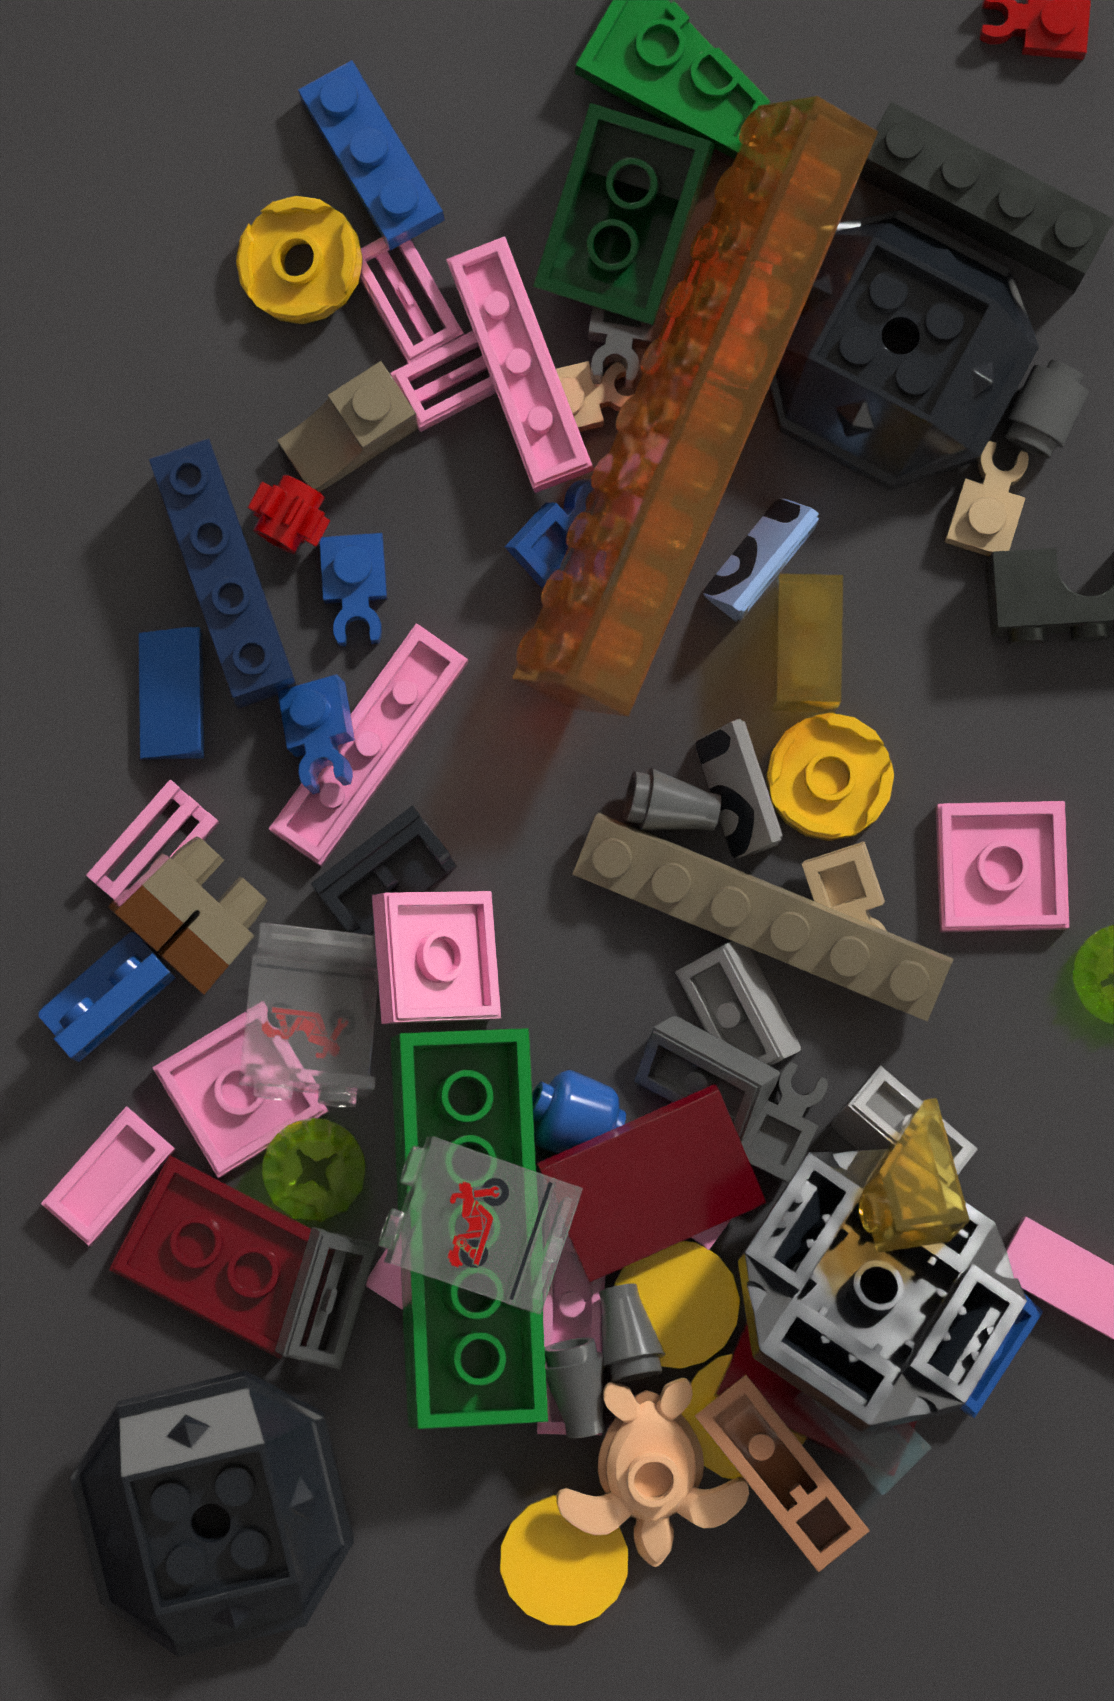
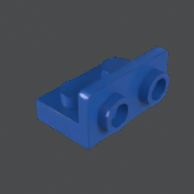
(105, 996)

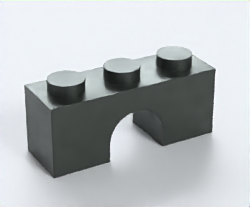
(1033, 601)

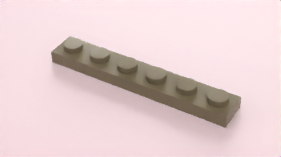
(762, 916)

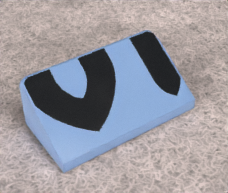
(761, 557)

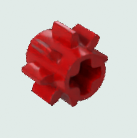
(288, 514)

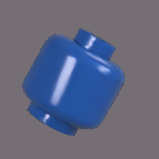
(573, 1111)

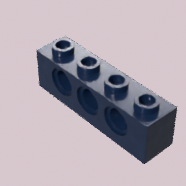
(222, 573)

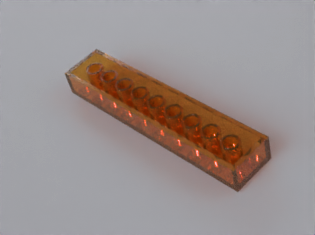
(693, 405)

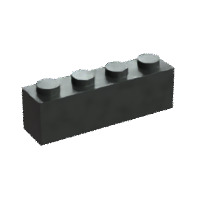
(984, 197)

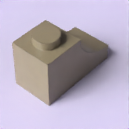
(349, 428)

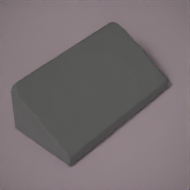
(688, 1059)

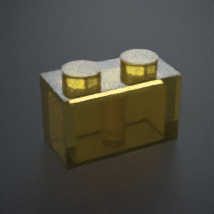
(807, 643)

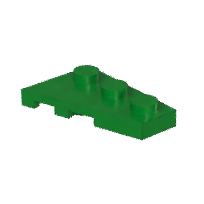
(670, 70)

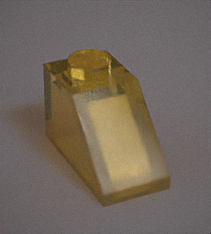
(915, 1187)

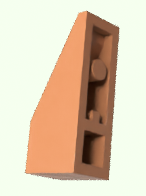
(782, 1473)

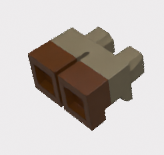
(184, 920)

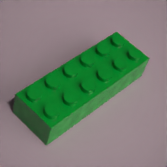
(464, 1351)

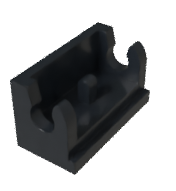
(394, 860)

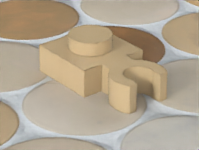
(588, 398)
(986, 511)
(845, 882)

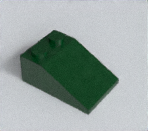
(623, 213)

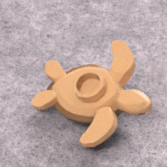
(650, 1472)

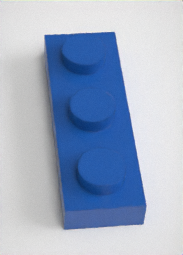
(371, 155)

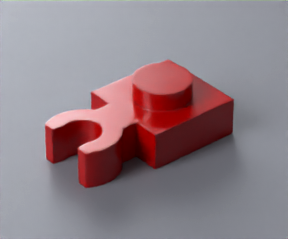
(1046, 26)

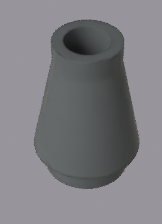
(668, 803)
(628, 1337)
(576, 1385)

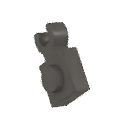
(619, 336)
(780, 1132)

